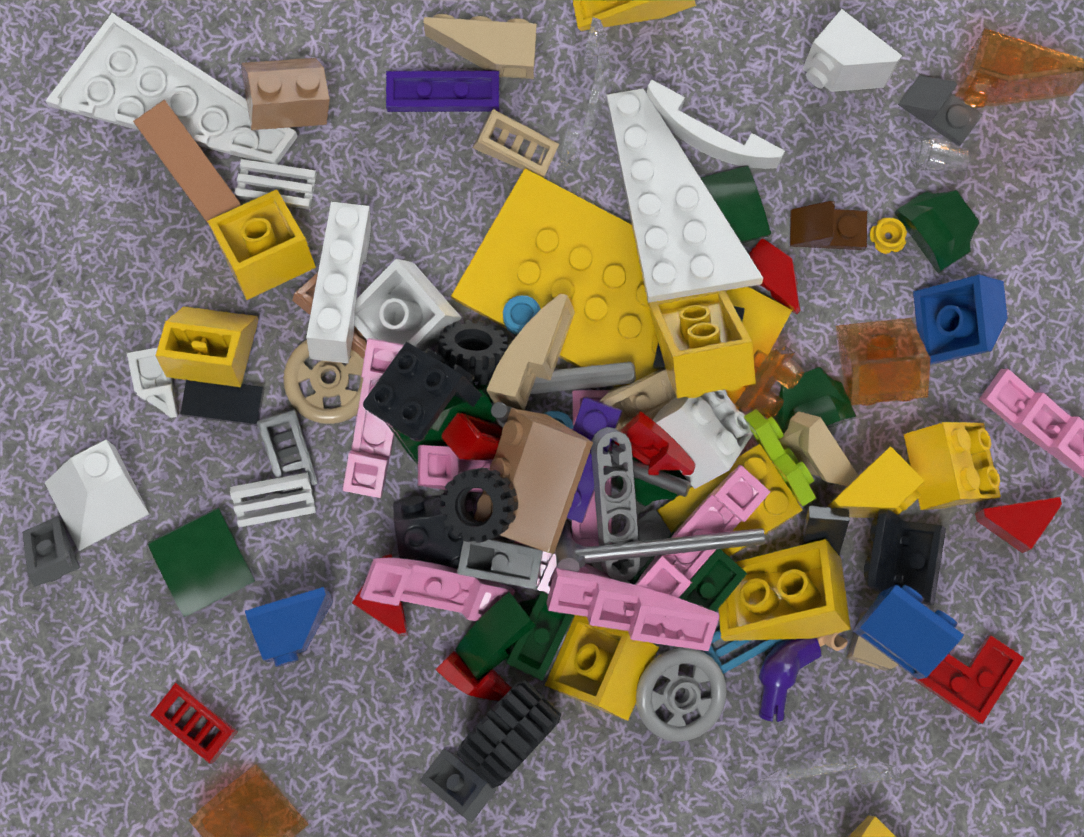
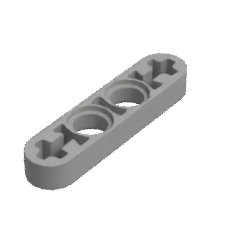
(622, 503)

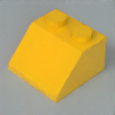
(262, 244)
(882, 485)
(600, 667)

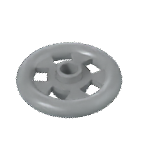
(709, 707)

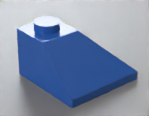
(960, 317)
(288, 625)

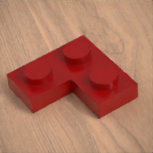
(977, 686)

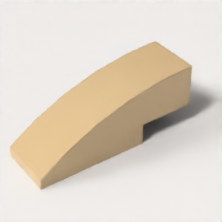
(532, 354)

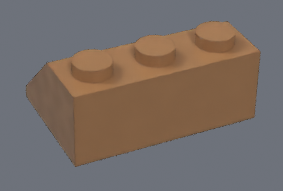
(544, 469)

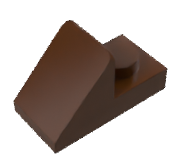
(828, 227)

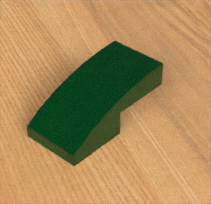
(492, 634)

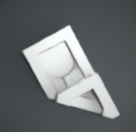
(151, 382)

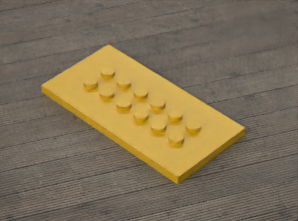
(562, 244)

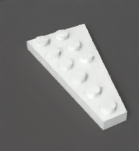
(130, 73)

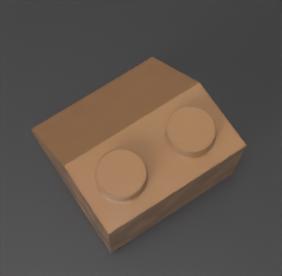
(286, 93)

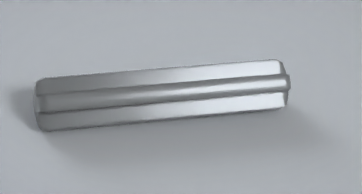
(586, 378)

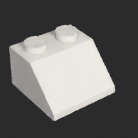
(849, 57)
(403, 308)

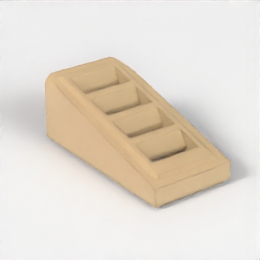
(497, 150)

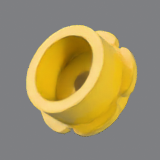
(891, 226)

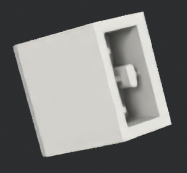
(708, 431)

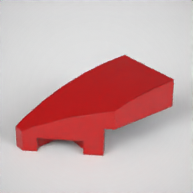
(777, 274)
(656, 447)
(458, 674)

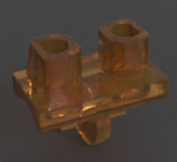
(776, 367)

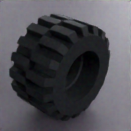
(508, 733)

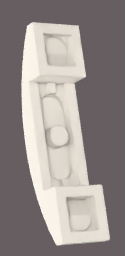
(755, 153)

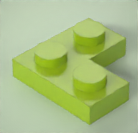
(791, 470)

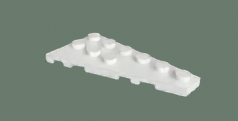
(675, 222)

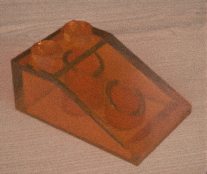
(1016, 71)

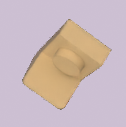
(643, 395)

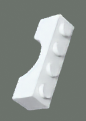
(336, 287)

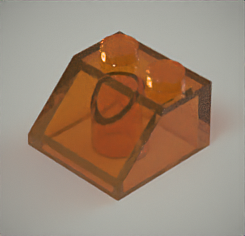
(883, 361)
(249, 809)

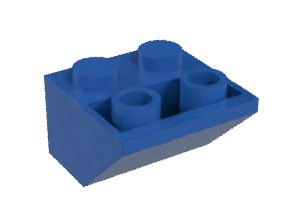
(908, 630)

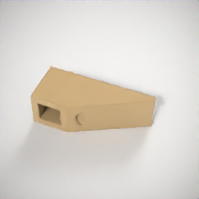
(488, 43)

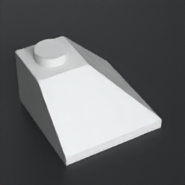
(95, 495)

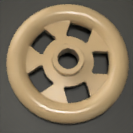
(313, 406)

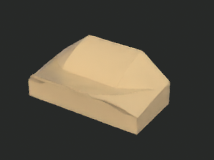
(818, 449)

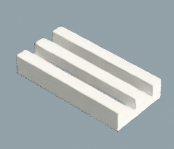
(281, 170)
(275, 513)

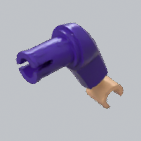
(782, 667)

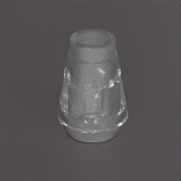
(937, 154)

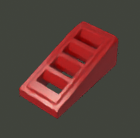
(472, 437)
(220, 741)

